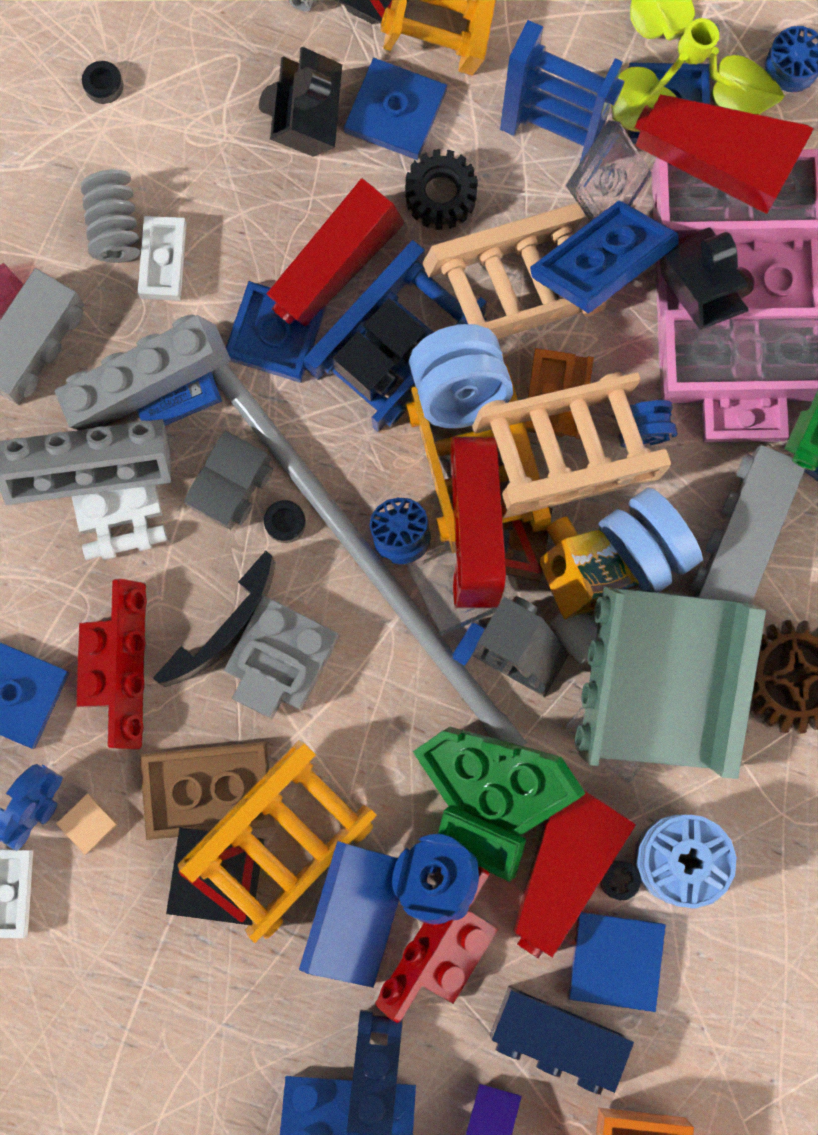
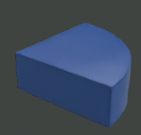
(468, 643)

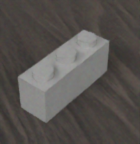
(33, 332)

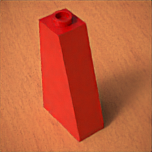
(724, 146)
(335, 253)
(566, 869)

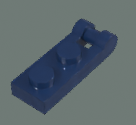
(374, 1076)

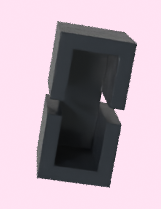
(373, 360)

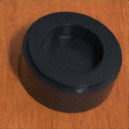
(102, 82)
(284, 521)

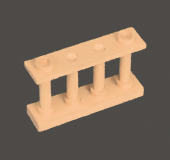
(488, 248)
(562, 484)

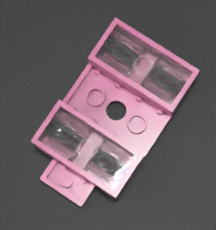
(765, 356)

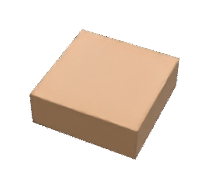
(87, 823)

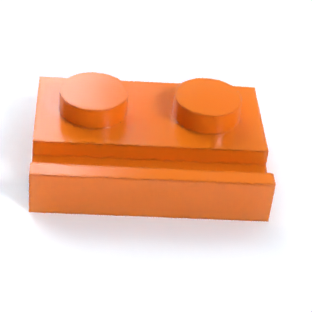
(557, 372)

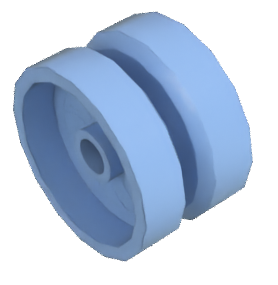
(459, 374)
(652, 540)

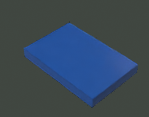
(604, 256)
(352, 917)

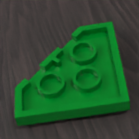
(498, 778)

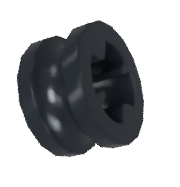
(632, 886)

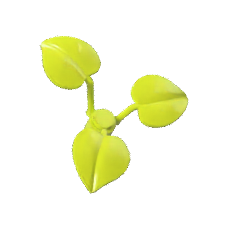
(739, 80)

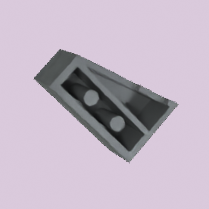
(521, 645)

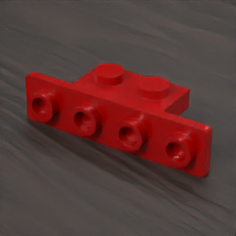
(114, 664)
(438, 960)

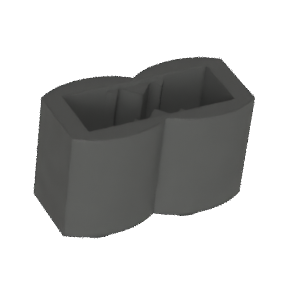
(229, 480)

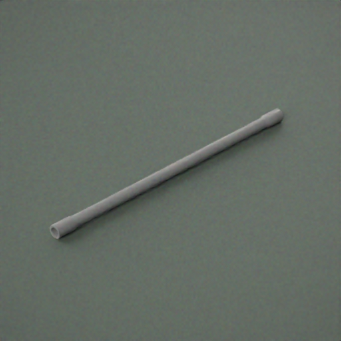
(493, 720)

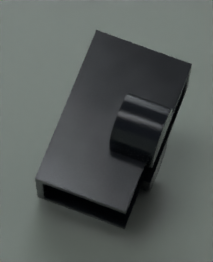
(304, 103)
(705, 277)

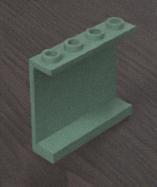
(670, 680)

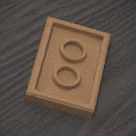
(199, 787)

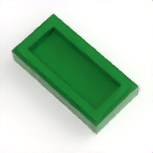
(493, 846)

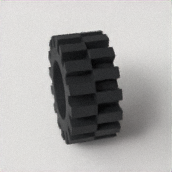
(447, 167)

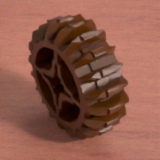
(789, 660)

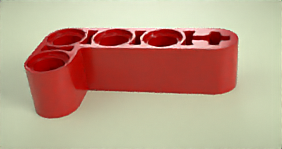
(477, 523)

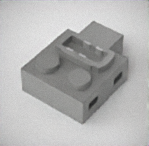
(279, 658)

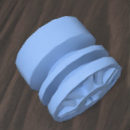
(664, 876)

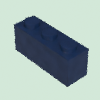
(560, 1041)

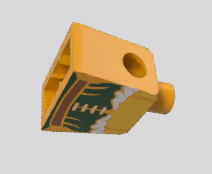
(582, 567)

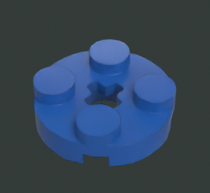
(30, 804)
(458, 886)

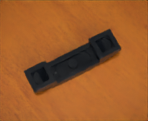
(185, 665)

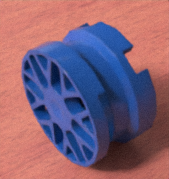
(793, 59)
(652, 422)
(400, 532)

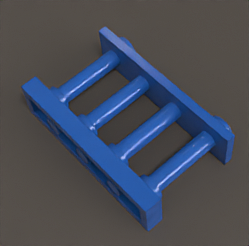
(523, 92)
(403, 269)

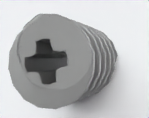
(107, 216)

